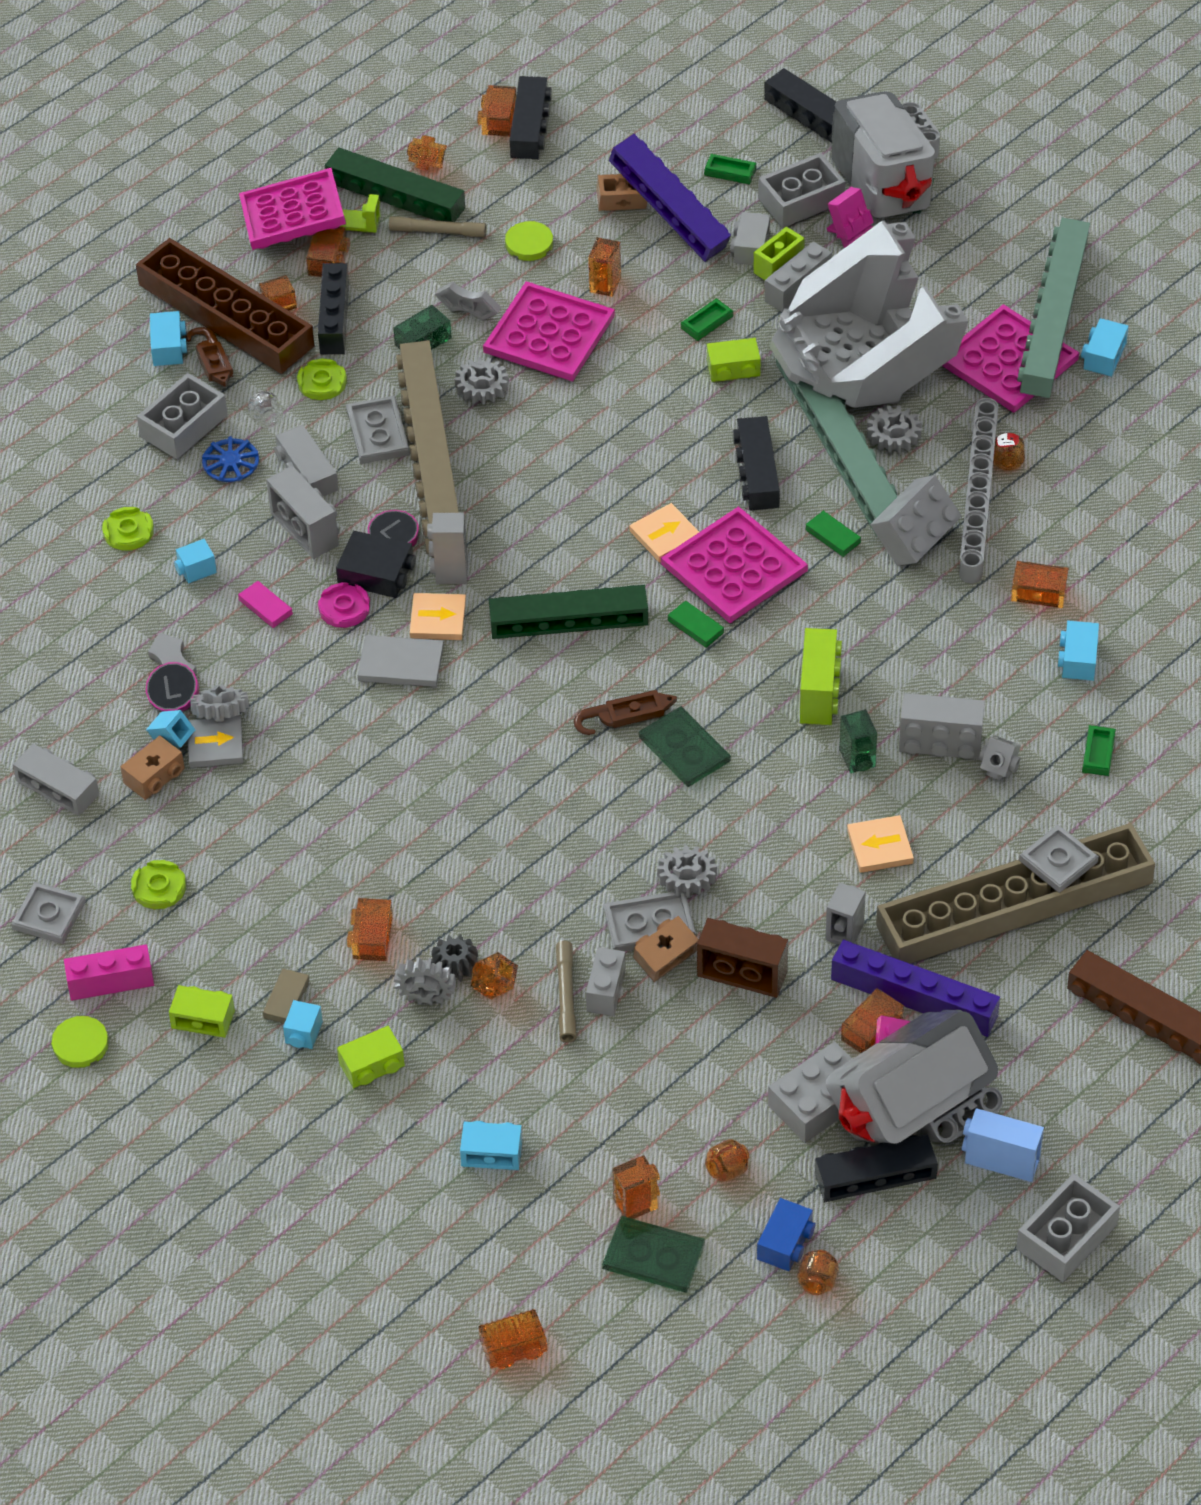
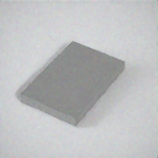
(377, 429)
(400, 660)
(641, 916)

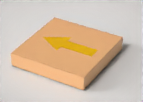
(663, 531)
(437, 616)
(880, 844)

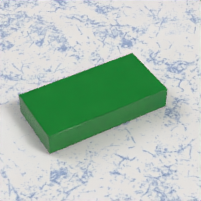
(730, 169)
(707, 319)
(833, 533)
(695, 624)
(1098, 750)

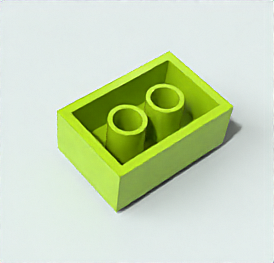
(818, 676)

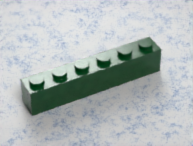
(396, 186)
(568, 611)

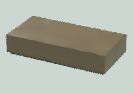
(288, 987)

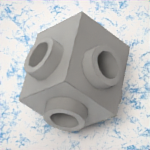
(1008, 753)

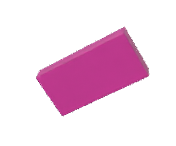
(265, 604)

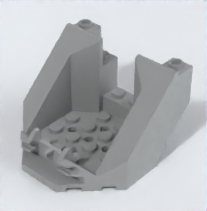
(855, 327)

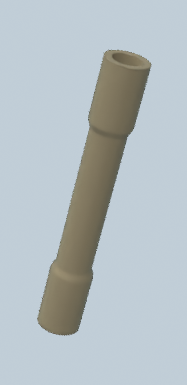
(407, 224)
(567, 1019)

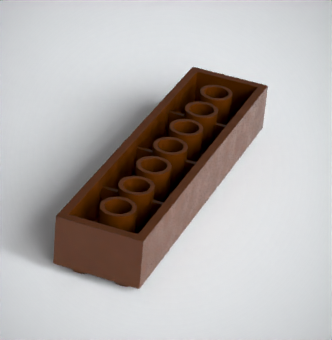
(225, 305)

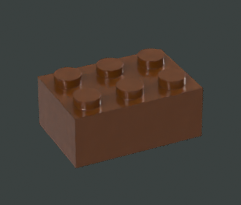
(742, 957)

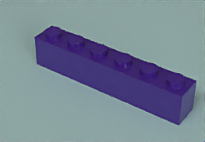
(669, 197)
(912, 985)

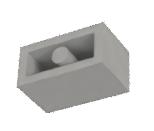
(750, 234)
(845, 914)
(605, 981)

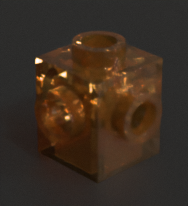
(426, 152)
(494, 975)

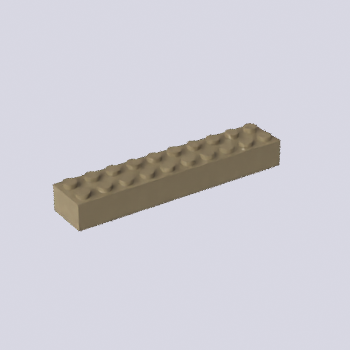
(426, 432)
(1008, 898)

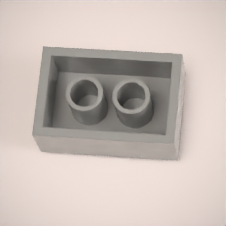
(800, 189)
(182, 415)
(303, 512)
(916, 520)
(941, 726)
(802, 1093)
(1068, 1227)

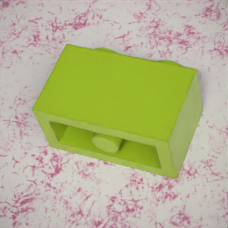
(777, 252)
(733, 359)
(201, 1011)
(371, 1057)

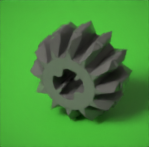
(456, 954)

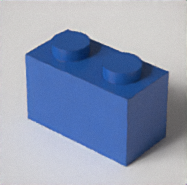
(785, 1235)

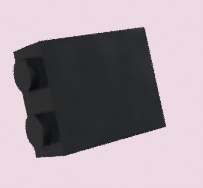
(376, 563)

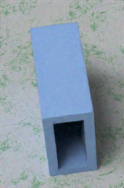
(1002, 1144)

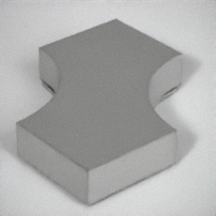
(459, 299)
(168, 649)

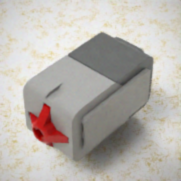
(885, 151)
(917, 1081)

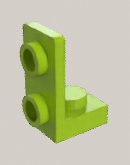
(364, 220)

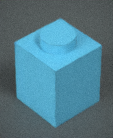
(195, 561)
(172, 727)
(302, 1024)

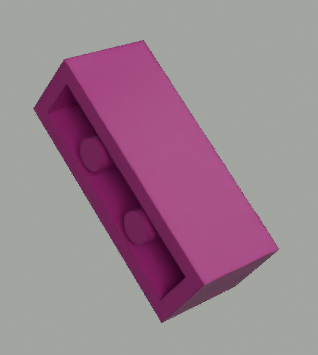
(108, 972)

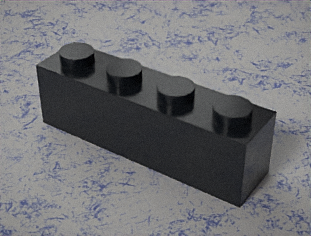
(801, 102)
(529, 117)
(333, 308)
(757, 462)
(875, 1168)

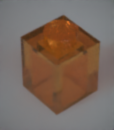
(280, 292)

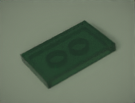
(684, 746)
(653, 1254)

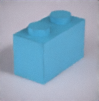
(166, 338)
(1105, 347)
(1080, 650)
(491, 1145)

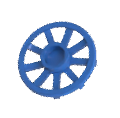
(230, 459)

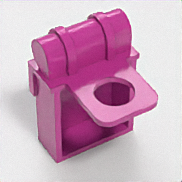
(849, 216)

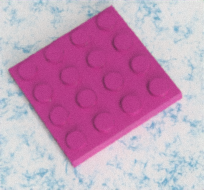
(292, 209)
(549, 331)
(993, 355)
(734, 564)

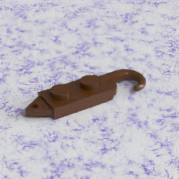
(212, 356)
(626, 710)

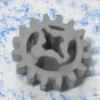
(481, 380)
(894, 429)
(219, 703)
(687, 871)
(424, 981)

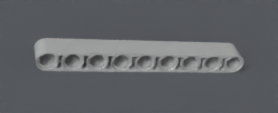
(978, 491)

